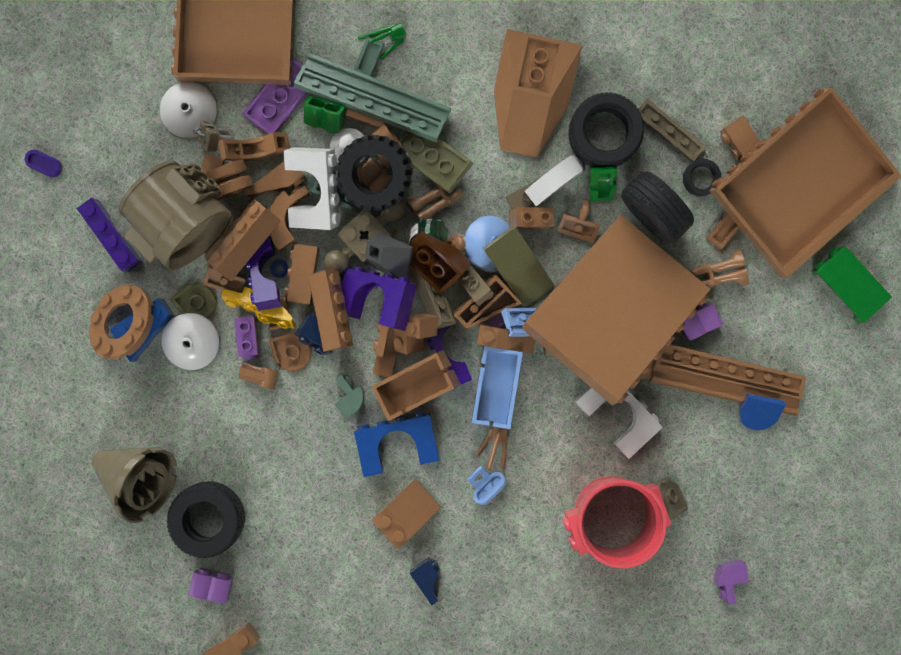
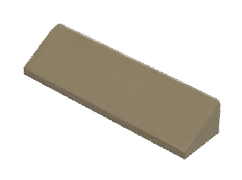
(433, 302)

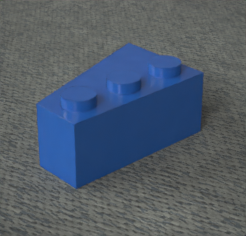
(162, 316)

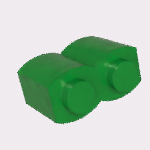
(324, 114)

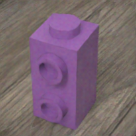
(247, 337)

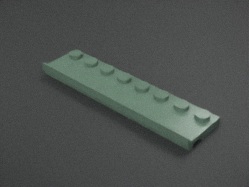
(372, 97)

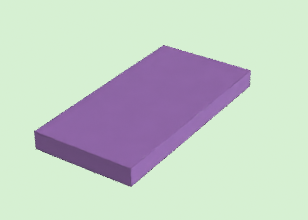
(275, 103)

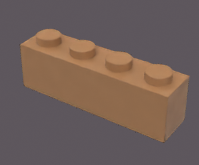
(330, 310)

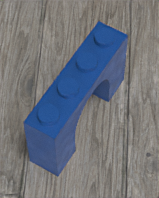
(369, 439)

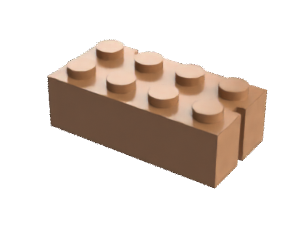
(415, 385)

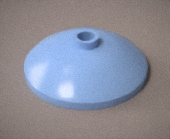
(479, 235)

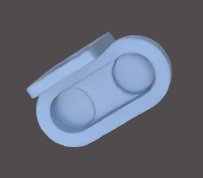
(488, 486)

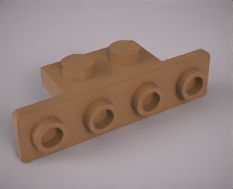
(384, 351)

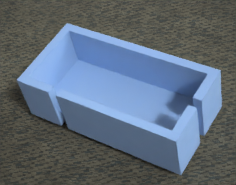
(497, 387)

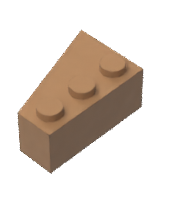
(471, 314)

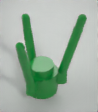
(395, 33)

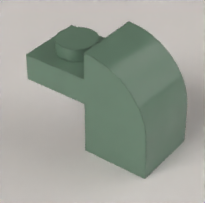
(354, 397)

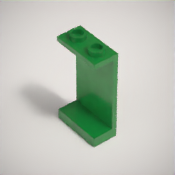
(852, 283)

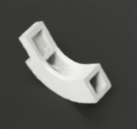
(555, 179)

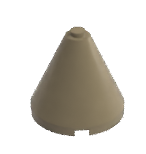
(136, 479)

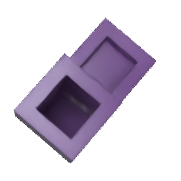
(727, 575)

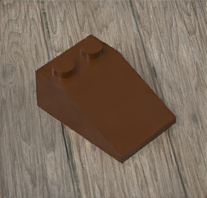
(437, 261)

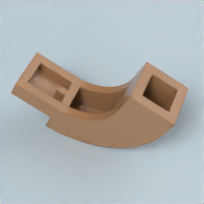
(254, 149)
(281, 234)

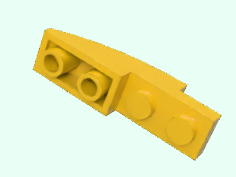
(274, 315)

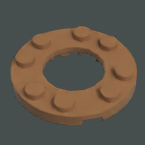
(136, 335)

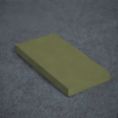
(436, 160)
(518, 266)

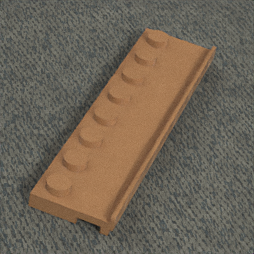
(726, 377)

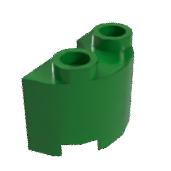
(602, 183)

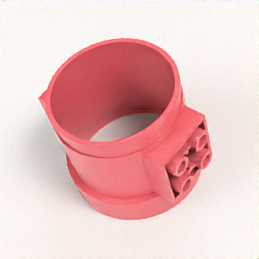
(638, 550)

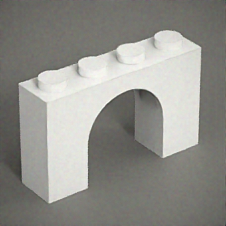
(322, 166)
(643, 425)

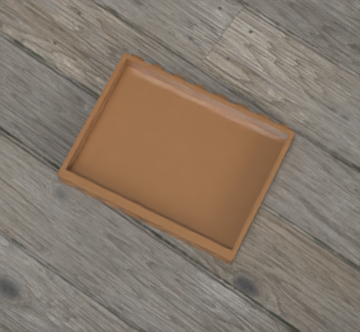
(234, 41)
(819, 183)
(617, 310)

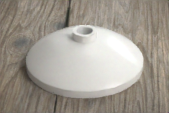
(200, 107)
(202, 337)

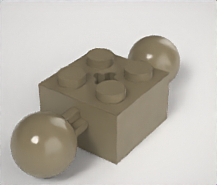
(352, 235)

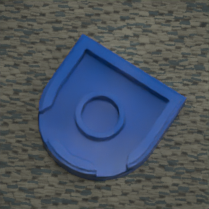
(760, 411)

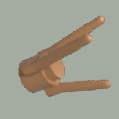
(498, 435)

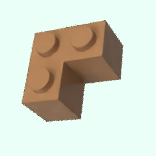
(418, 327)

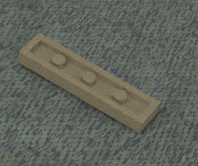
(670, 130)

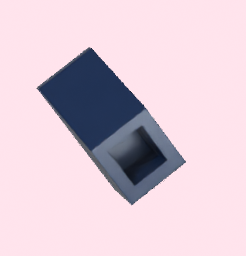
(309, 334)

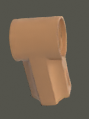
(263, 376)

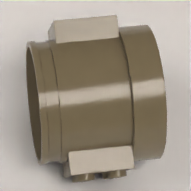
(174, 214)

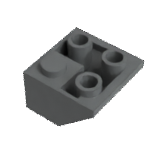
(389, 255)

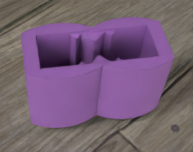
(702, 322)
(210, 586)

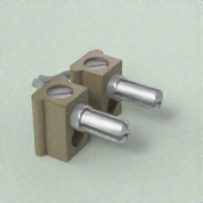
(210, 135)

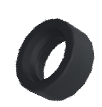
(712, 166)

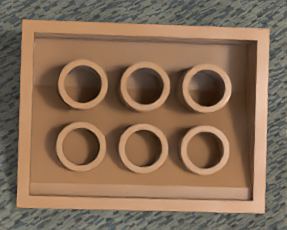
(241, 239)

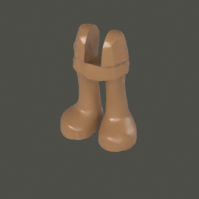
(417, 204)
(736, 261)

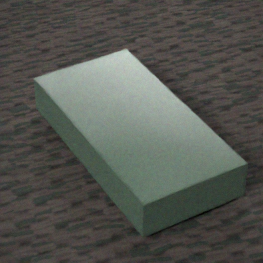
(369, 57)

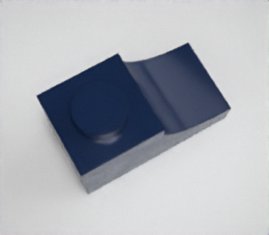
(425, 577)

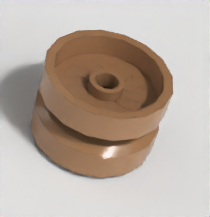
(229, 179)

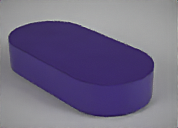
(43, 163)

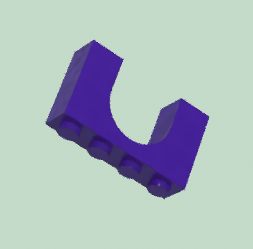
(397, 295)

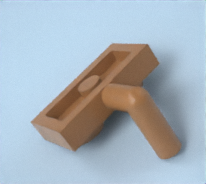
(578, 225)
(220, 282)

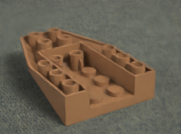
(532, 89)

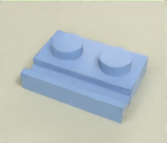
(515, 319)

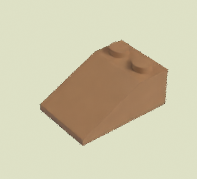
(406, 514)

